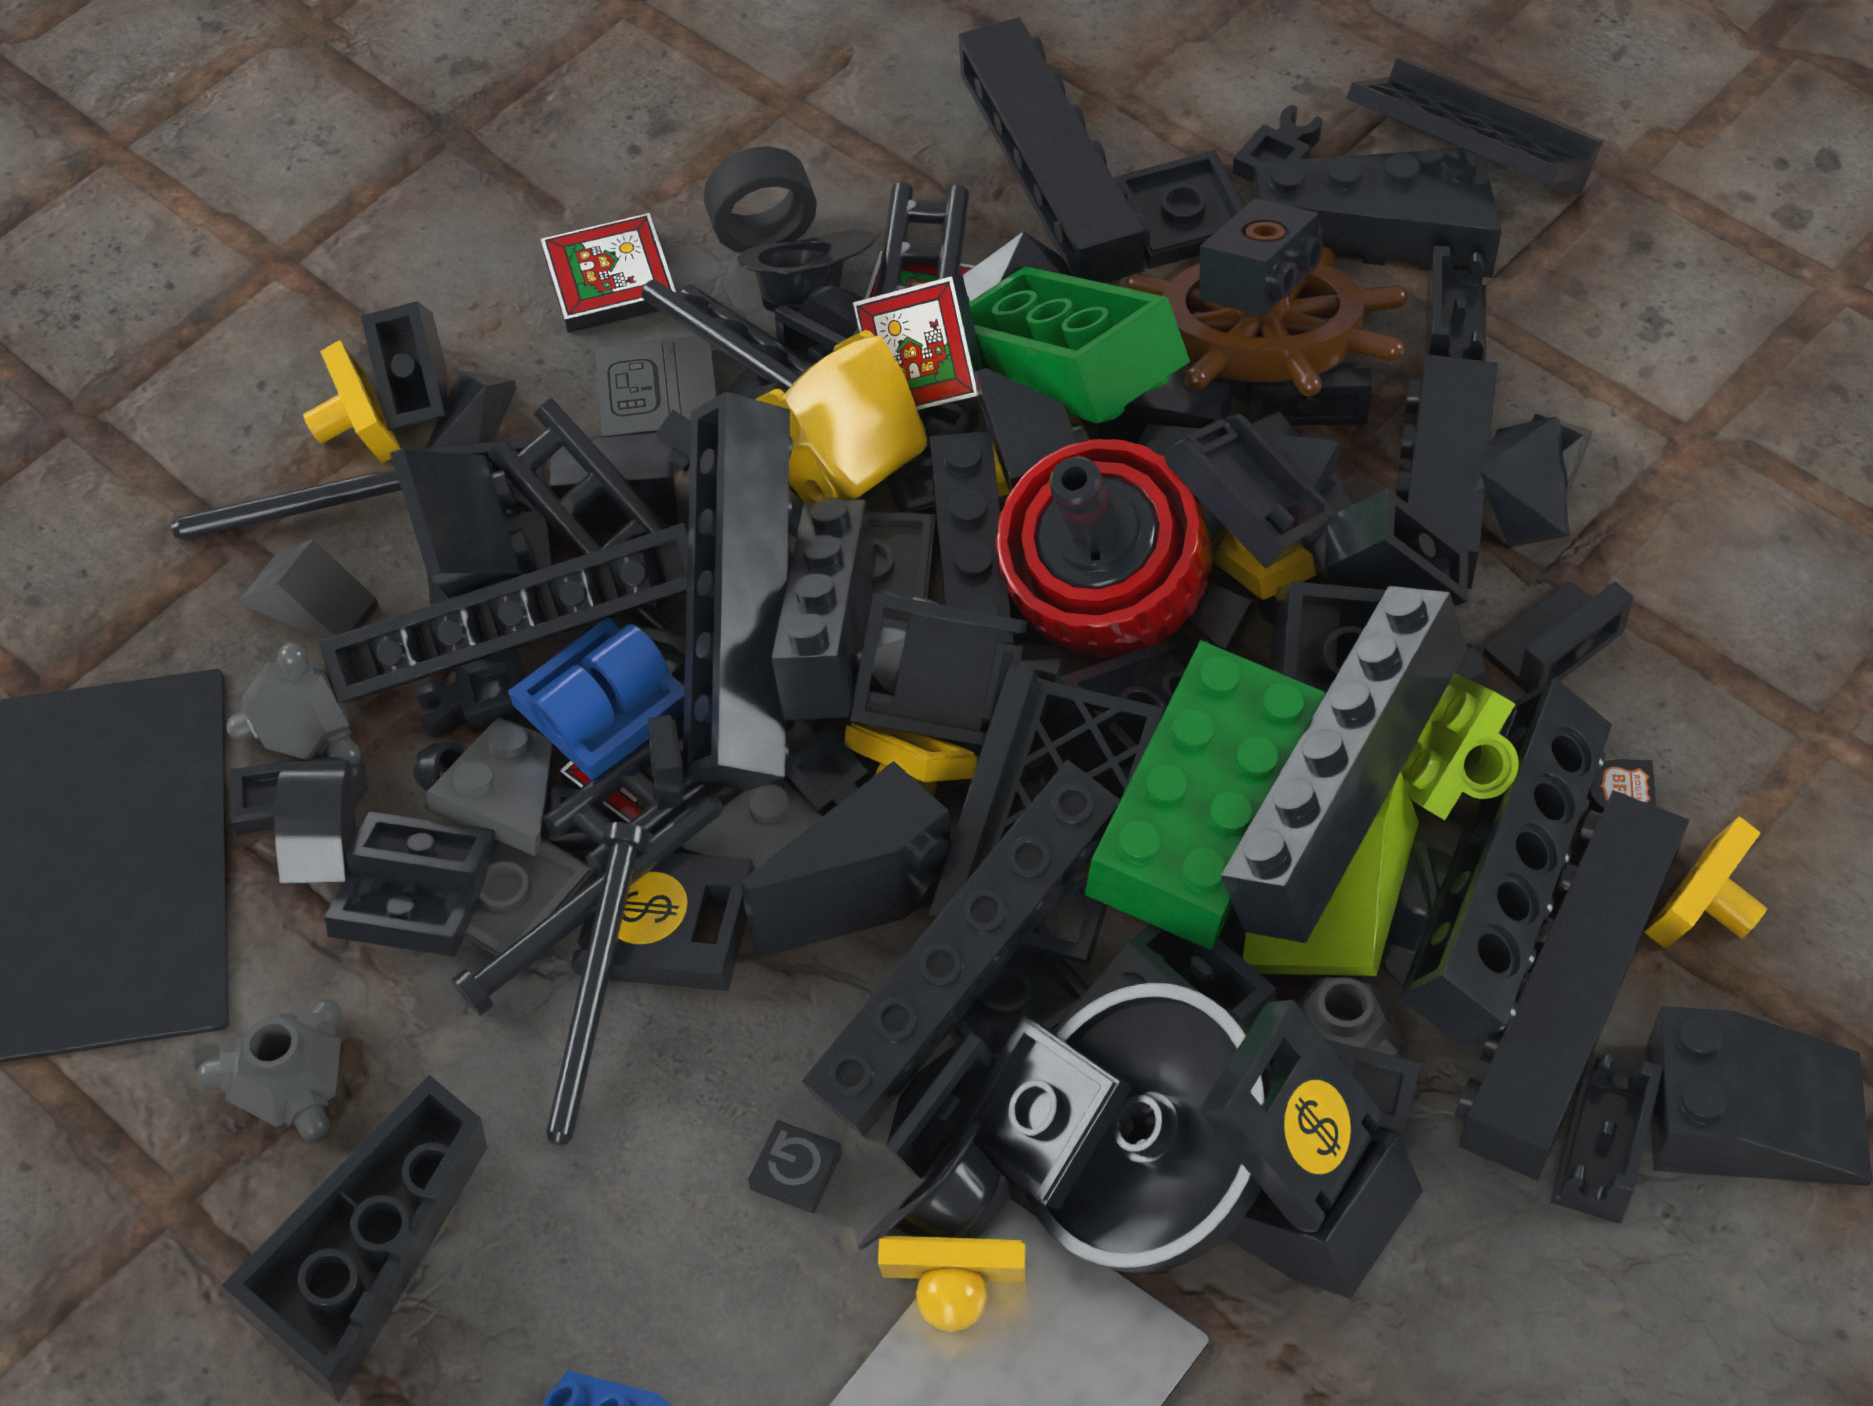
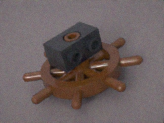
(1266, 301)

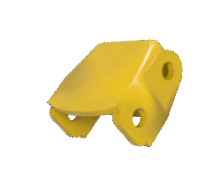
(849, 421)

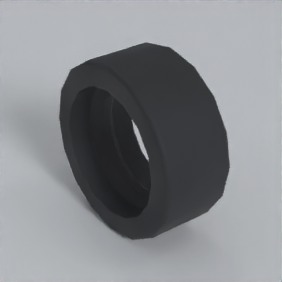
(749, 172)

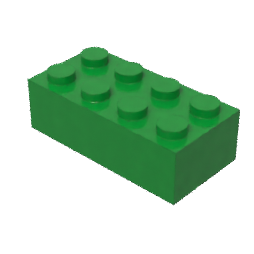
(1078, 340)
(1199, 793)

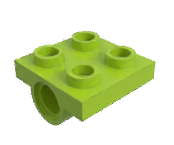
(1461, 749)

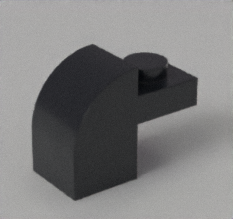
(316, 818)

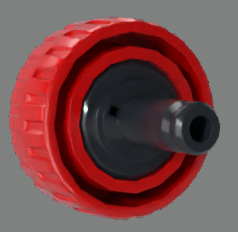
(1103, 548)

